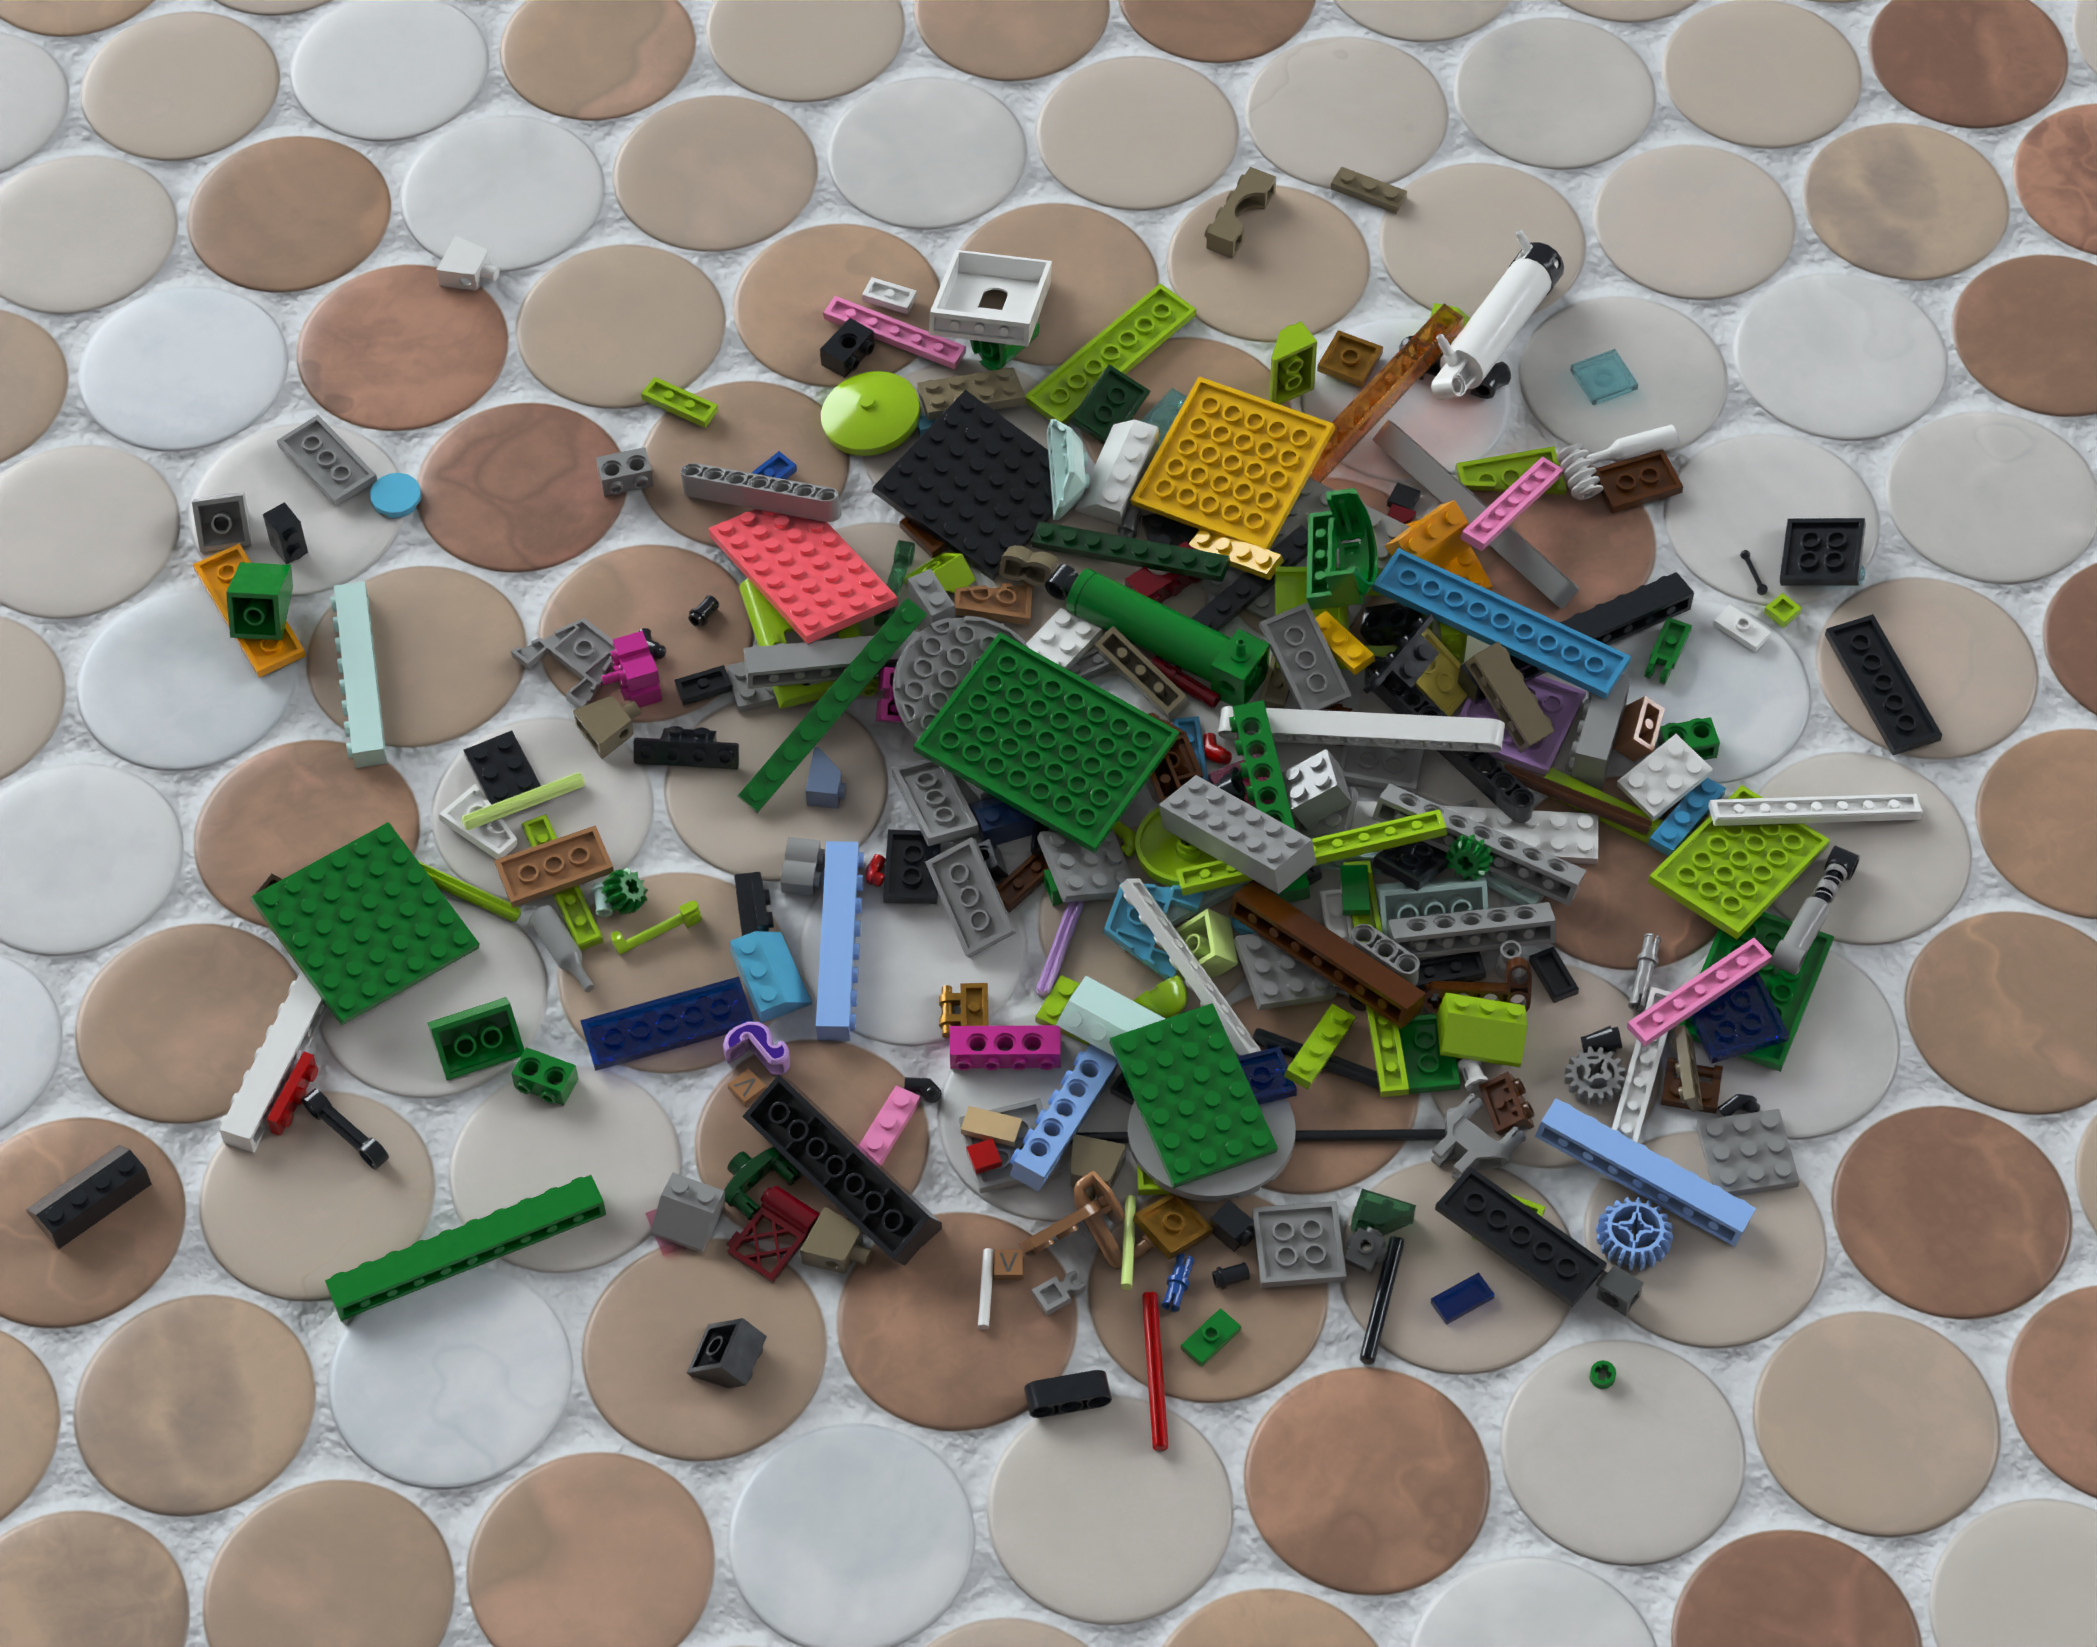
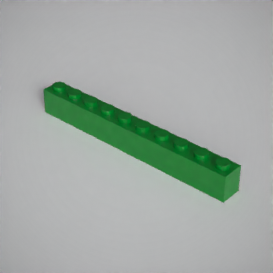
(465, 1247)

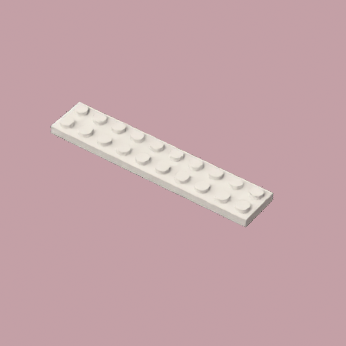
(1561, 834)

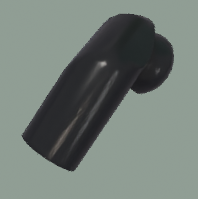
(656, 650)
(925, 1087)
(1739, 1102)

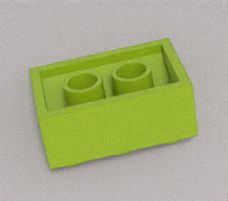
(1293, 364)
(1481, 1029)

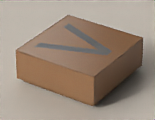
(746, 1087)
(1008, 1264)

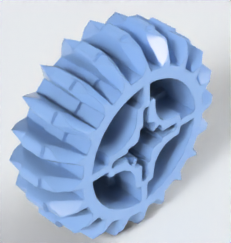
(1614, 1231)

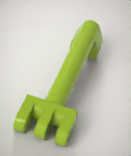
(688, 915)

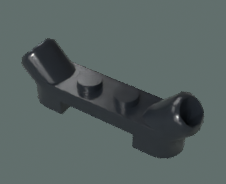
(1497, 377)

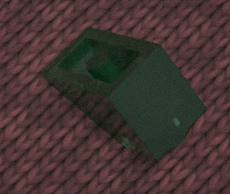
(1381, 1213)

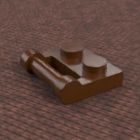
(1709, 1091)

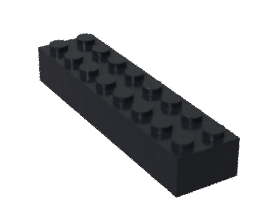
(842, 1170)

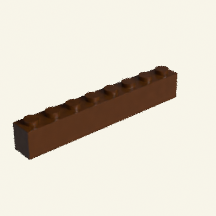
(1327, 954)

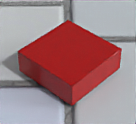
(984, 1156)

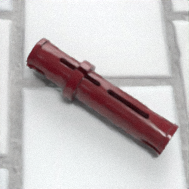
(1187, 684)

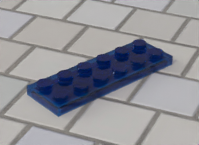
(666, 1023)

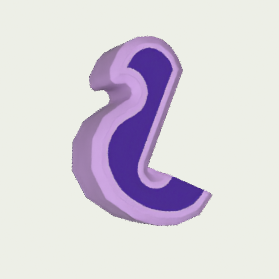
(759, 1040)

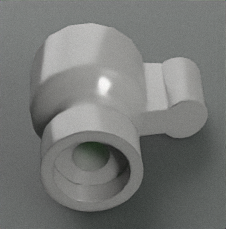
(1508, 950)

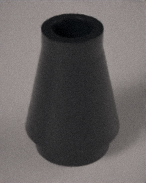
(1607, 1038)

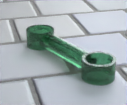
(903, 560)

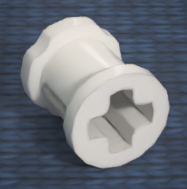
(1472, 1074)

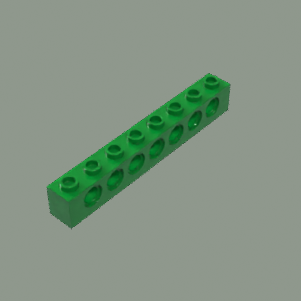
(1254, 718)

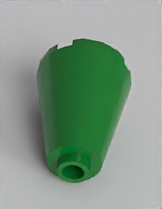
(997, 355)

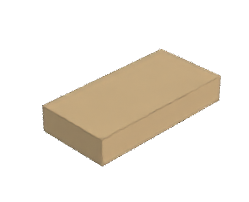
(990, 1124)

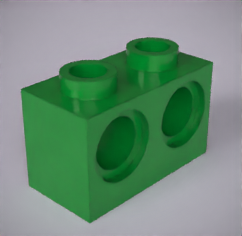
(1689, 732)
(547, 1070)

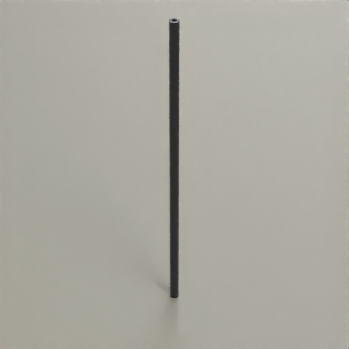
(1318, 1135)

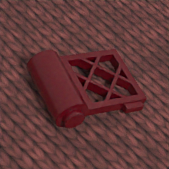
(784, 1212)

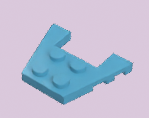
(1131, 934)

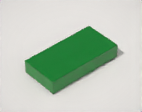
(1355, 890)

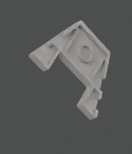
(581, 650)

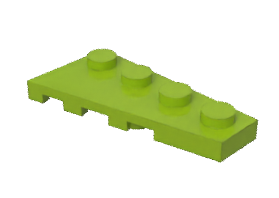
(1502, 471)

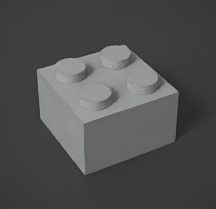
(1316, 788)

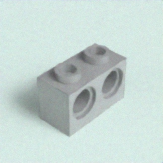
(624, 471)

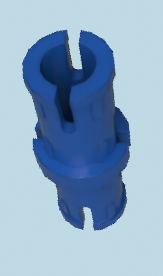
(1177, 1282)

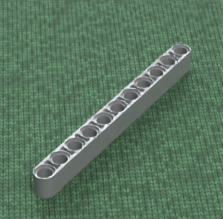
(1448, 488)

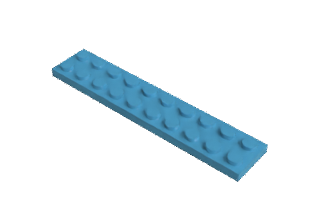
(1496, 619)

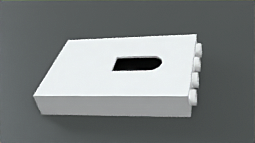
(970, 275)

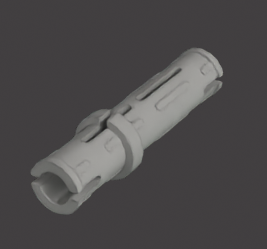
(1646, 961)

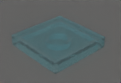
(1604, 377)

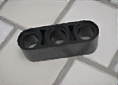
(1067, 1393)

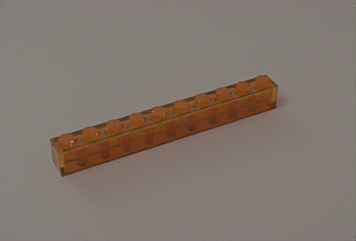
(1387, 388)

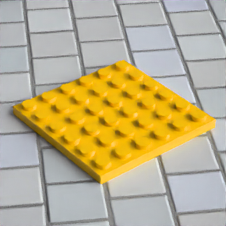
(1232, 464)

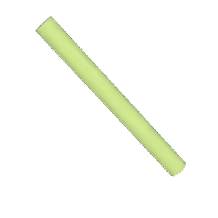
(1128, 1243)

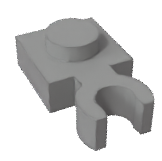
(1055, 1294)

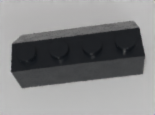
(90, 1196)

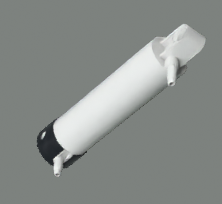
(1497, 319)

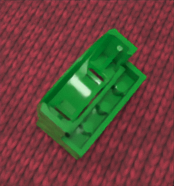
(1356, 559)

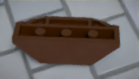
(1175, 768)

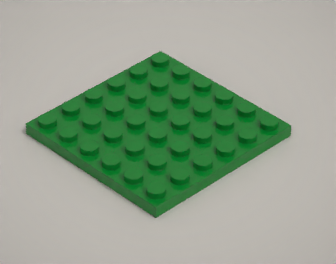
(364, 923)

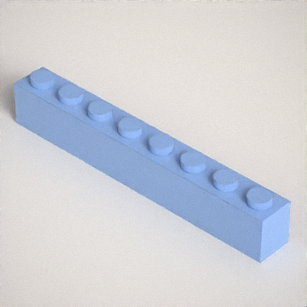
(838, 943)
(1645, 1172)

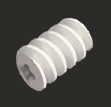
(1577, 473)

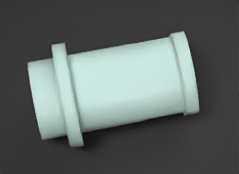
(602, 909)

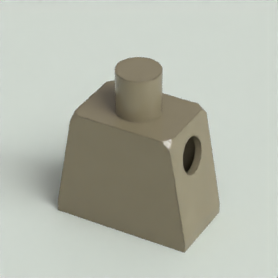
(606, 723)
(1096, 1155)
(834, 1244)

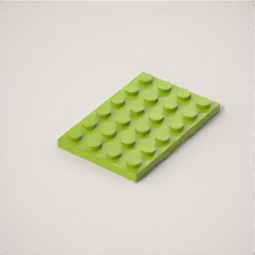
(1737, 869)

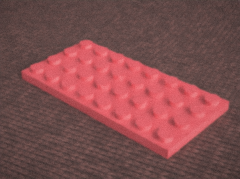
(803, 571)

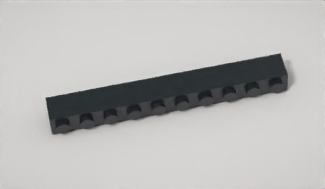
(1610, 622)

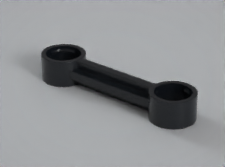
(368, 1148)

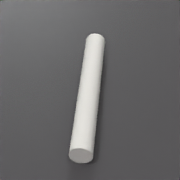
(986, 1289)

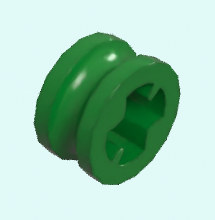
(1602, 1365)

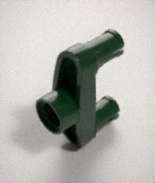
(749, 1172)

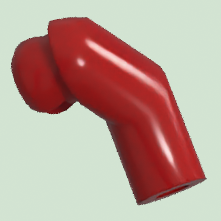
(1214, 752)
(872, 871)

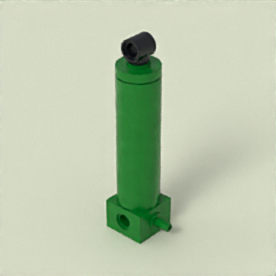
(1231, 665)

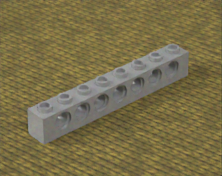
(1510, 856)

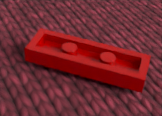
(292, 1093)

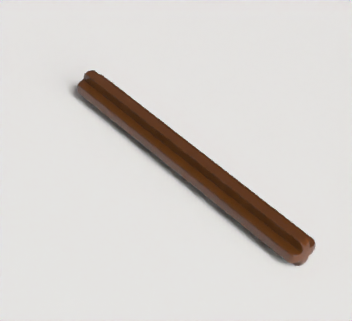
(1581, 800)

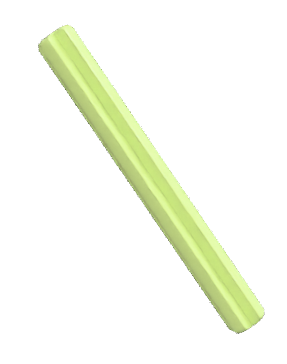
(523, 801)

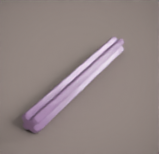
(1059, 948)

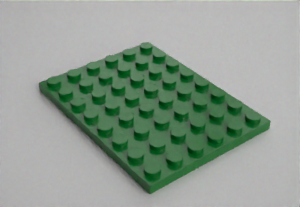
(1046, 742)

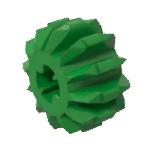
(1469, 857)
(624, 891)

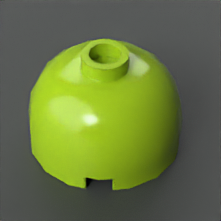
(1167, 998)

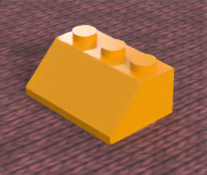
(1434, 536)

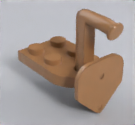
(1091, 1214)

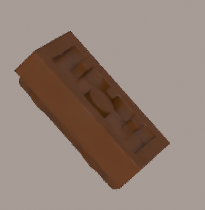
(1506, 1103)

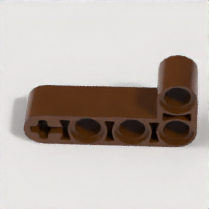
(1503, 991)

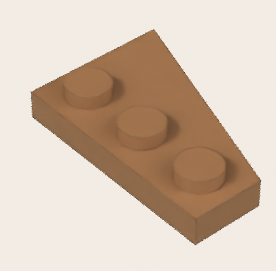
(1001, 604)

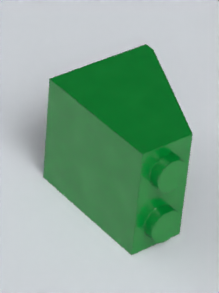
(259, 600)

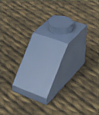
(824, 782)

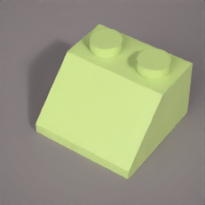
(1211, 942)

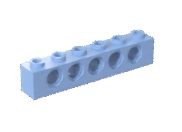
(1034, 1169)

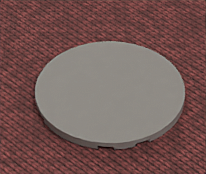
(937, 664)
(1234, 1182)

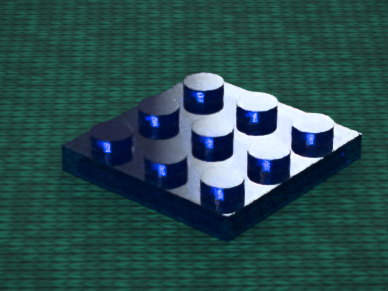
(1739, 1021)

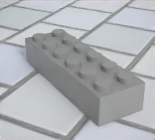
(1237, 834)

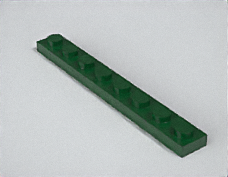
(1130, 551)

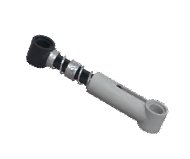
(1793, 948)

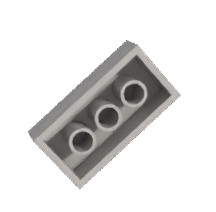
(1598, 734)

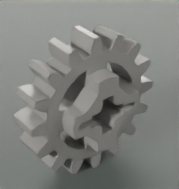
(1593, 1084)

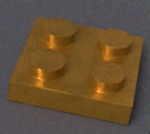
(1350, 358)
(1172, 1225)

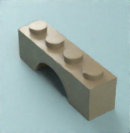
(1252, 192)

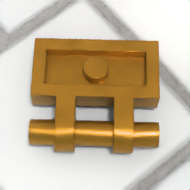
(973, 1005)

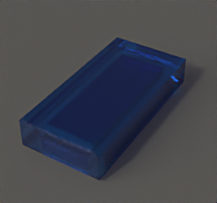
(1462, 1298)

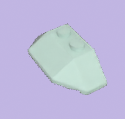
(1066, 467)

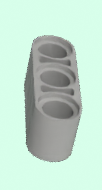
(1380, 945)

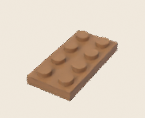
(554, 866)

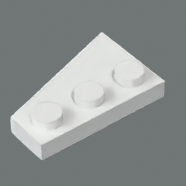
(492, 837)

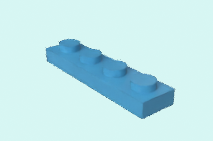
(1686, 817)

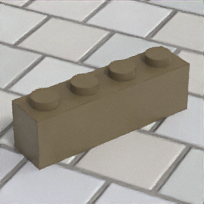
(1141, 674)
(1510, 696)

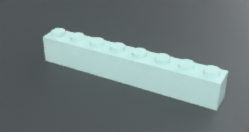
(360, 675)

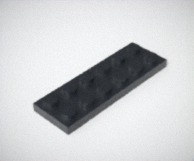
(1883, 684)
(1521, 1236)

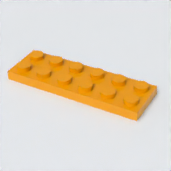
(264, 655)

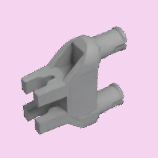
(1472, 1143)

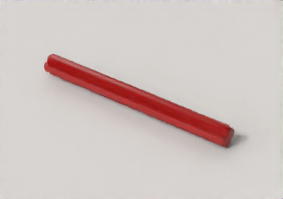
(1155, 1371)

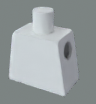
(465, 266)

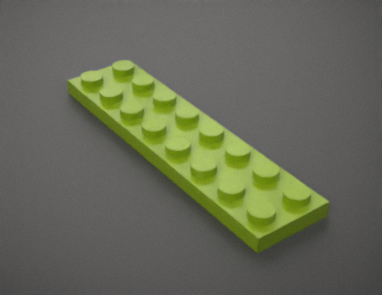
(1120, 345)

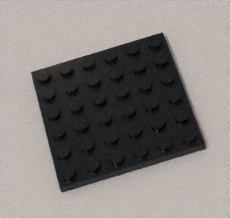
(972, 483)

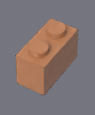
(1639, 728)

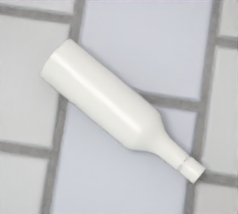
(1639, 444)

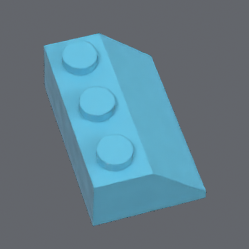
(769, 974)

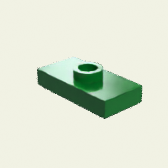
(1210, 1337)

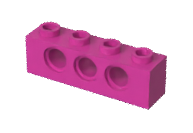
(1016, 1038)

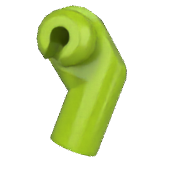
(1128, 837)

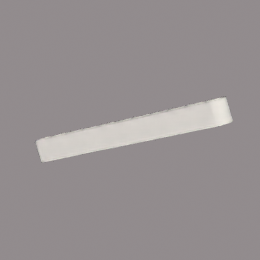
(1377, 730)

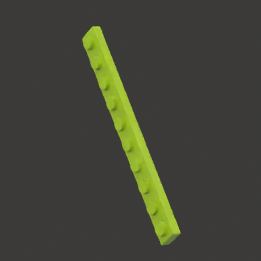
(1326, 849)
(1384, 1034)

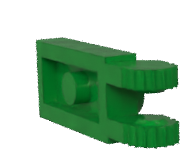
(1668, 648)

